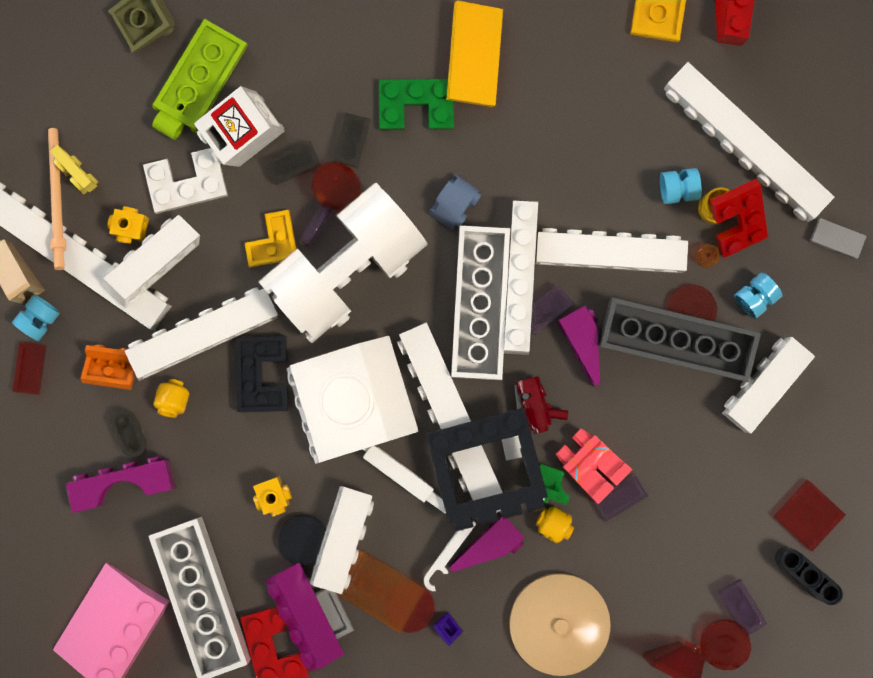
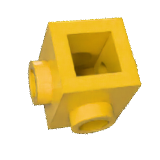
(136, 226)
(263, 499)

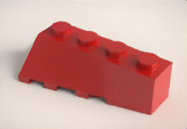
(733, 21)

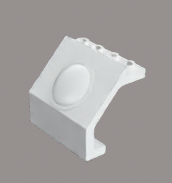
(351, 399)

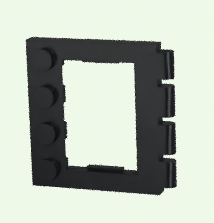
(480, 433)

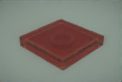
(809, 515)

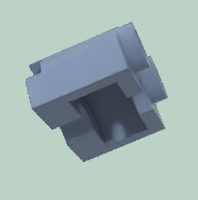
(454, 201)

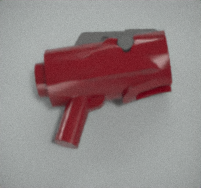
(531, 397)

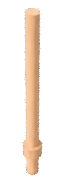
(57, 243)

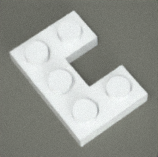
(171, 195)

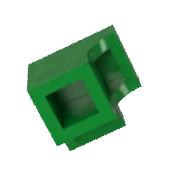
(552, 480)

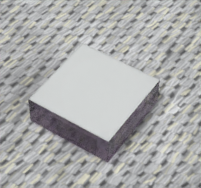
(511, 448)

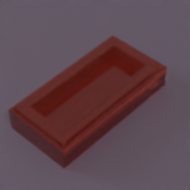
(29, 368)

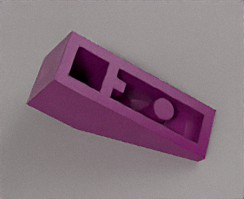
(582, 337)
(493, 543)

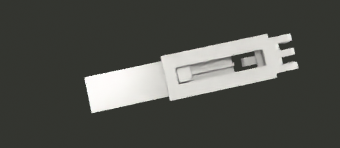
(422, 491)

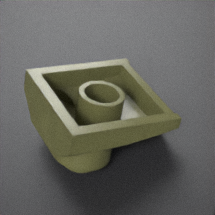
(142, 21)

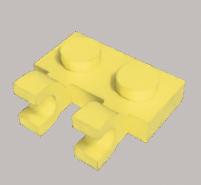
(71, 165)

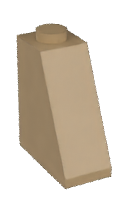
(15, 275)

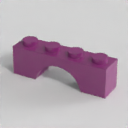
(90, 492)

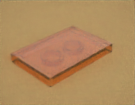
(382, 591)

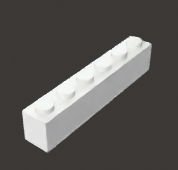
(611, 252)
(521, 278)
(200, 334)

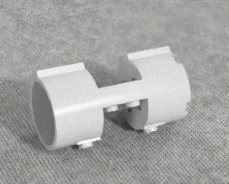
(379, 233)

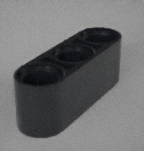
(819, 581)

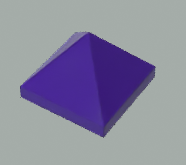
(447, 629)

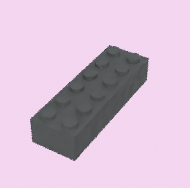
(679, 339)

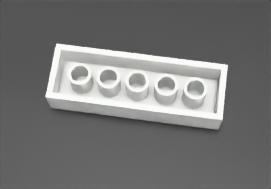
(480, 303)
(200, 598)

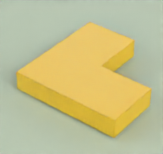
(277, 246)

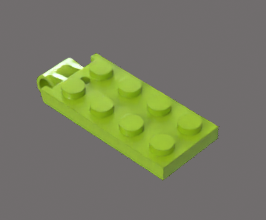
(197, 79)

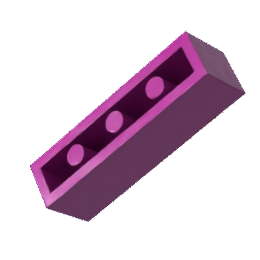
(304, 617)

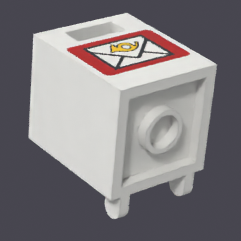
(238, 127)

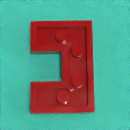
(748, 205)
(259, 633)

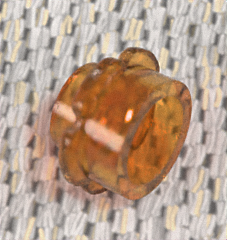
(701, 255)

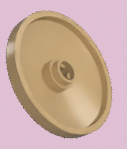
(559, 624)

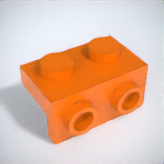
(107, 367)

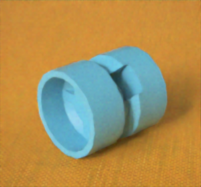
(679, 186)
(761, 292)
(42, 311)

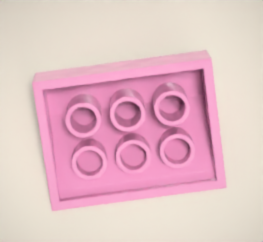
(111, 625)

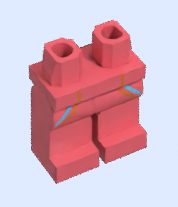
(587, 460)

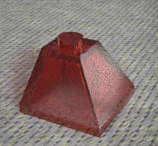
(677, 660)

